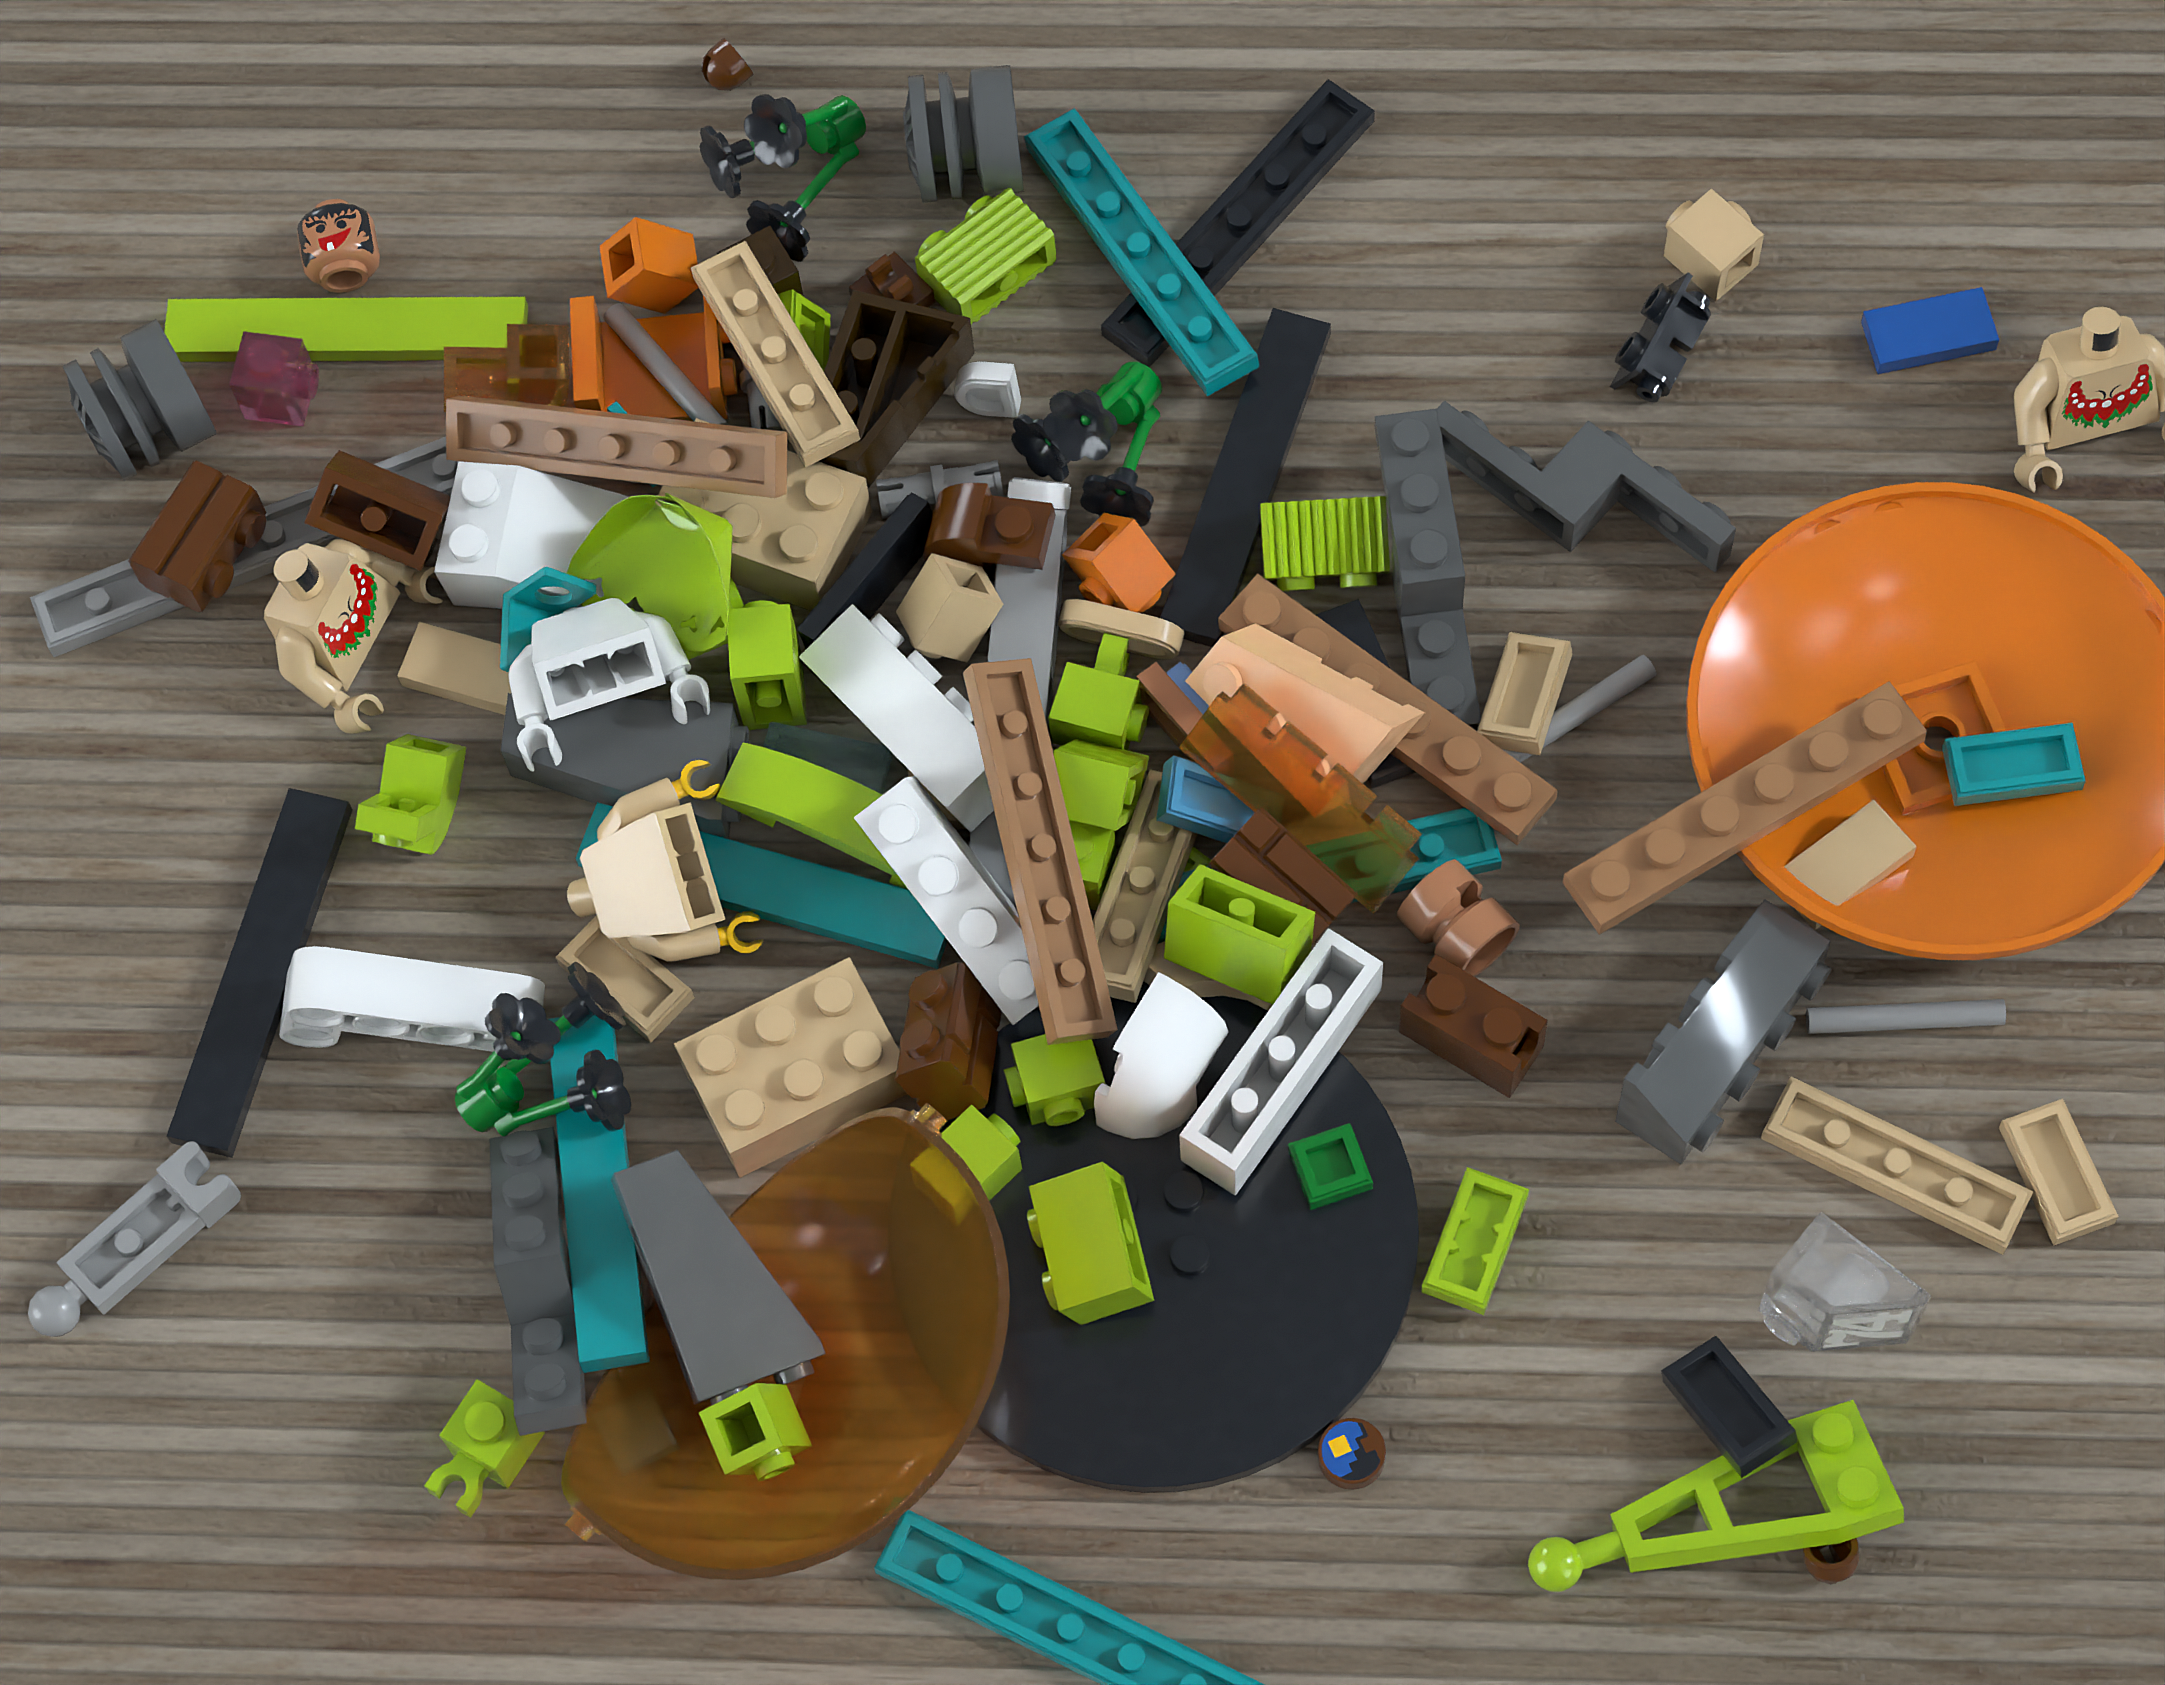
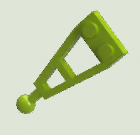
(1838, 1461)

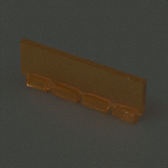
(1318, 810)

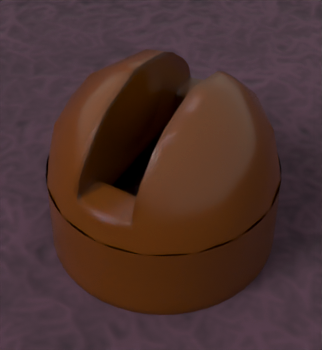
(725, 67)
(1846, 1558)

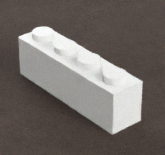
(905, 709)
(954, 892)
(1281, 1061)

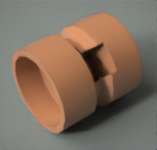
(1452, 914)

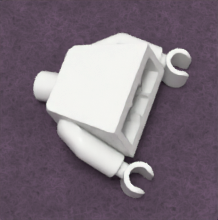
(592, 659)

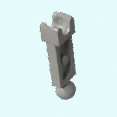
(135, 1240)

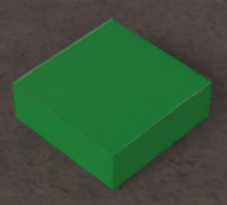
(1330, 1166)

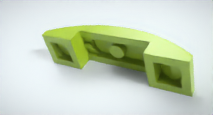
(804, 797)

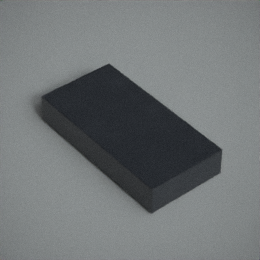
(1729, 1406)

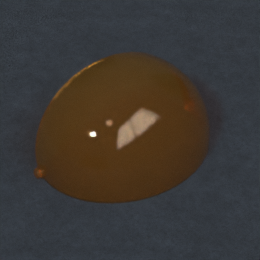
(909, 1292)

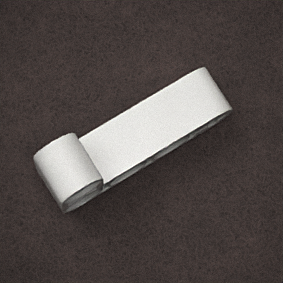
(392, 998)

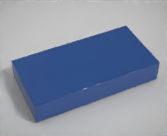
(1930, 330)

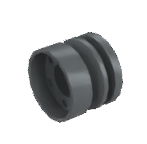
(964, 133)
(139, 400)

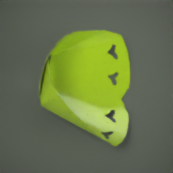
(668, 559)

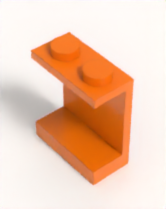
(611, 372)

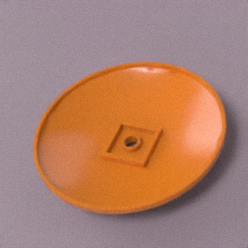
(1983, 625)

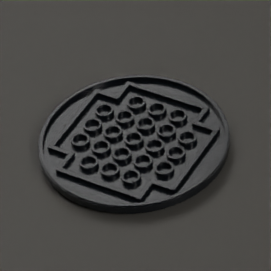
(1259, 1306)

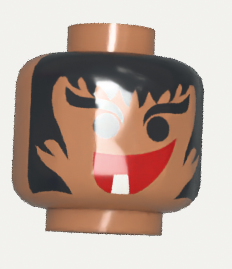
(338, 246)

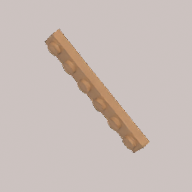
(617, 446)
(1438, 744)
(1744, 807)
(1039, 851)

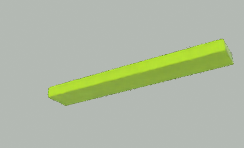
(343, 326)

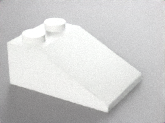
(511, 525)

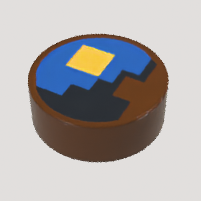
(1351, 1453)

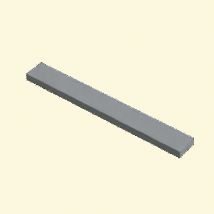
(117, 600)

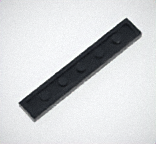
(1253, 206)
(1246, 475)
(255, 976)

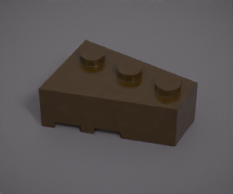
(890, 372)

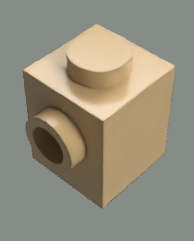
(1713, 243)
(949, 608)

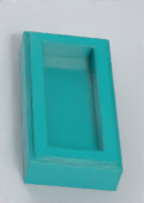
(2013, 764)

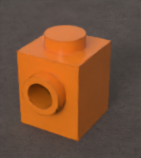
(649, 265)
(1118, 564)

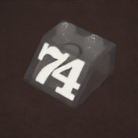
(1839, 1294)

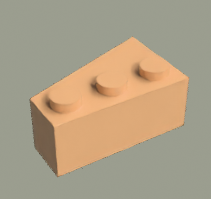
(1331, 709)

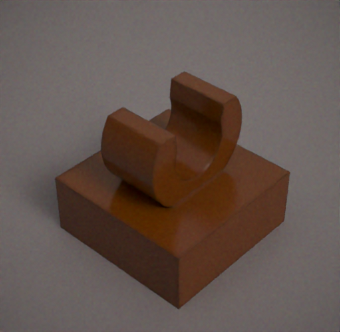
(894, 280)

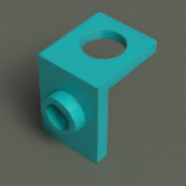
(526, 606)

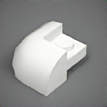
(1159, 1062)

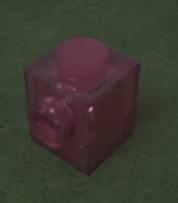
(274, 378)

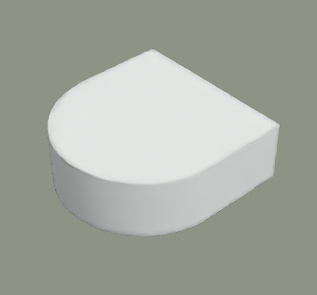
(988, 389)
(1040, 490)

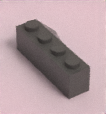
(1724, 1030)

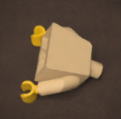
(653, 876)

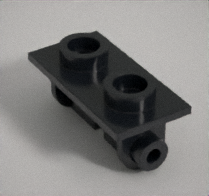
(1646, 355)

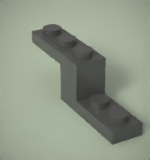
(1584, 485)
(1427, 561)
(536, 1280)

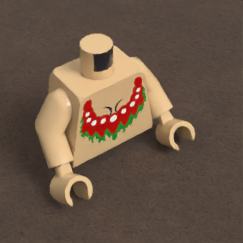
(2085, 388)
(330, 616)

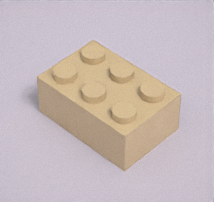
(792, 542)
(793, 1067)

